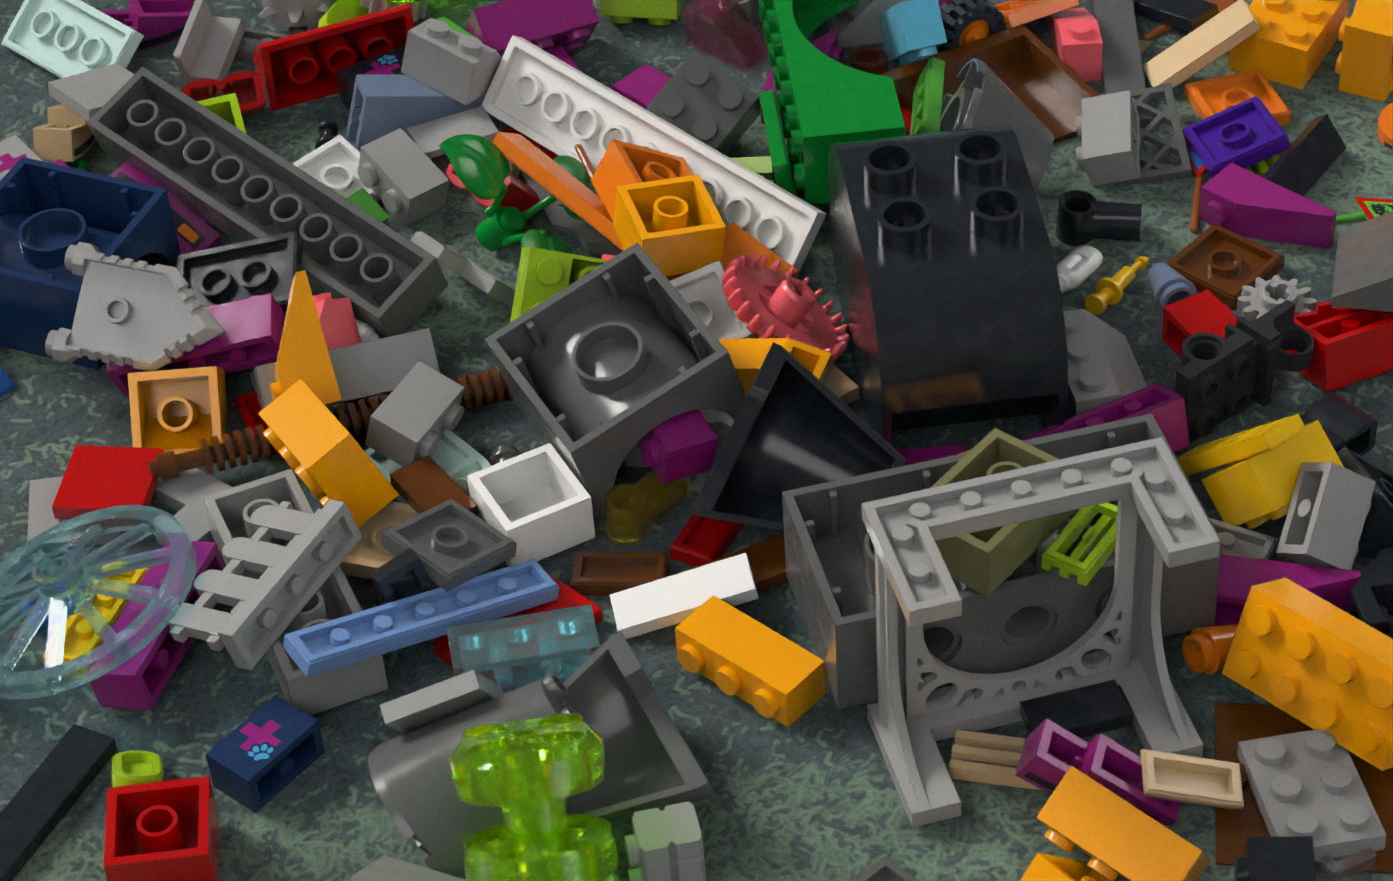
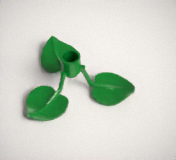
(482, 170)

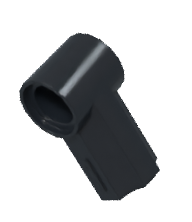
(1085, 218)

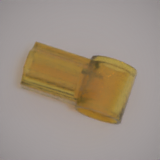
(634, 506)

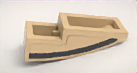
(64, 136)

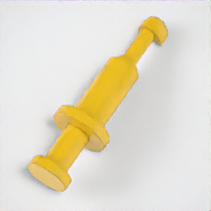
(1111, 289)

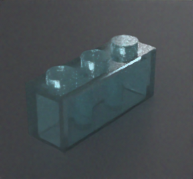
(525, 646)

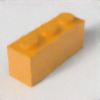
(750, 661)
(1116, 834)

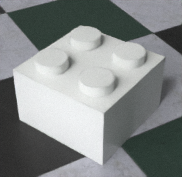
(534, 503)

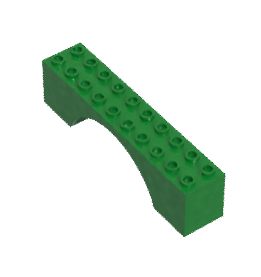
(819, 96)

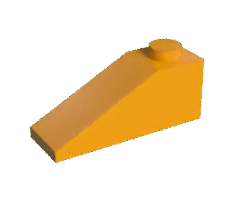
(304, 348)

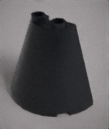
(786, 439)

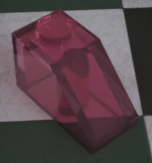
(723, 33)

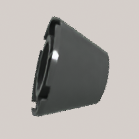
(988, 101)

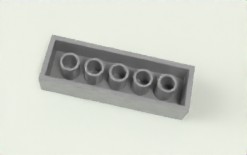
(230, 518)

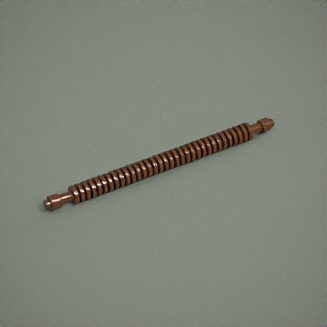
(168, 465)

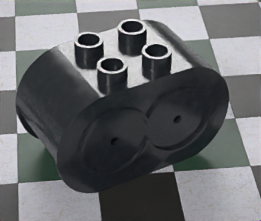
(946, 280)

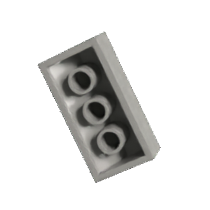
(364, 368)

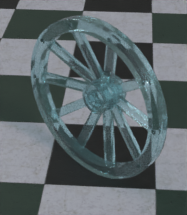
(68, 583)

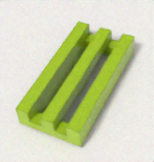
(1073, 564)

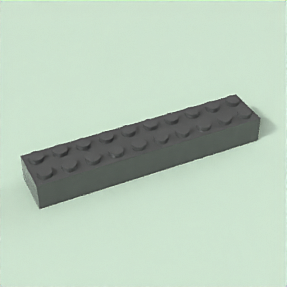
(260, 195)

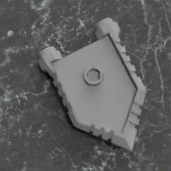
(130, 313)

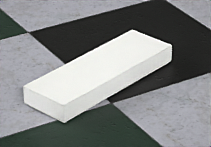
(679, 595)

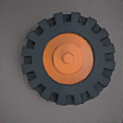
(969, 21)

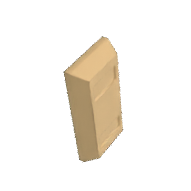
(1191, 780)

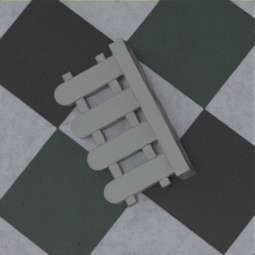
(286, 585)

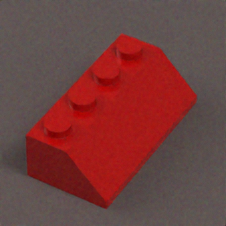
(306, 63)

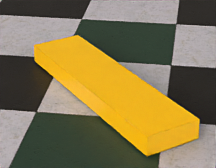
(1241, 445)

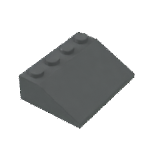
(1365, 265)

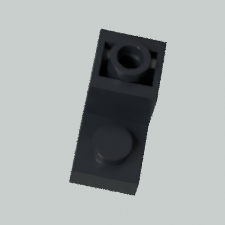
(399, 579)
(1373, 593)

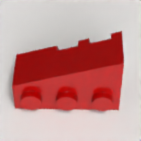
(1347, 344)

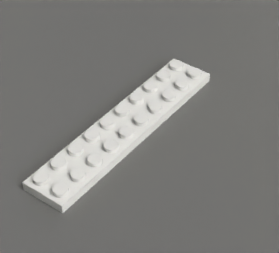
(569, 108)

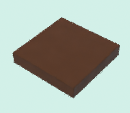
(1225, 263)

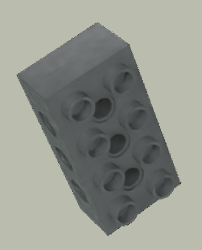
(1012, 628)

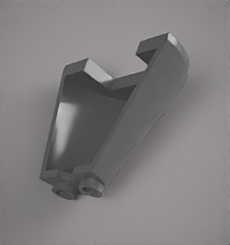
(643, 749)
(416, 775)

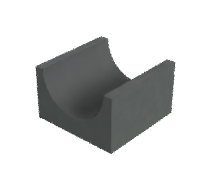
(612, 365)

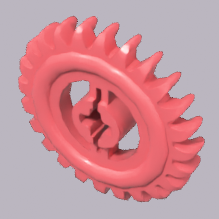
(782, 305)

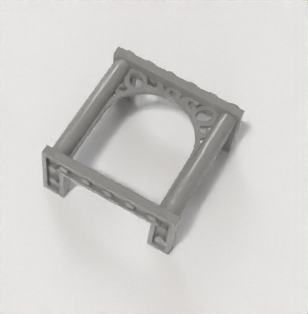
(913, 587)

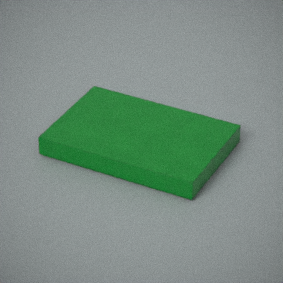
(776, 141)

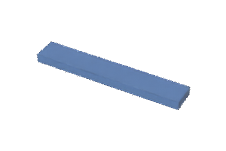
(418, 618)

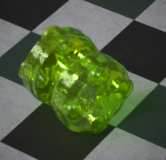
(530, 772)

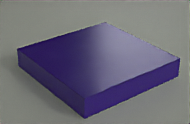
(1236, 136)

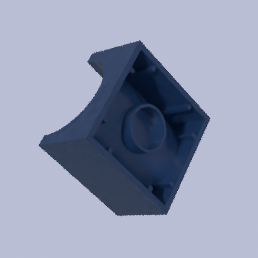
(47, 211)

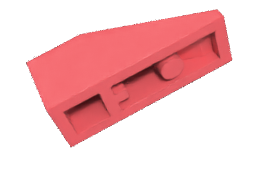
(1077, 41)

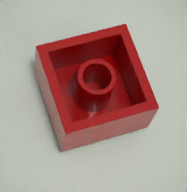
(162, 832)

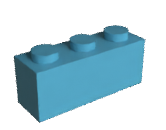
(912, 30)

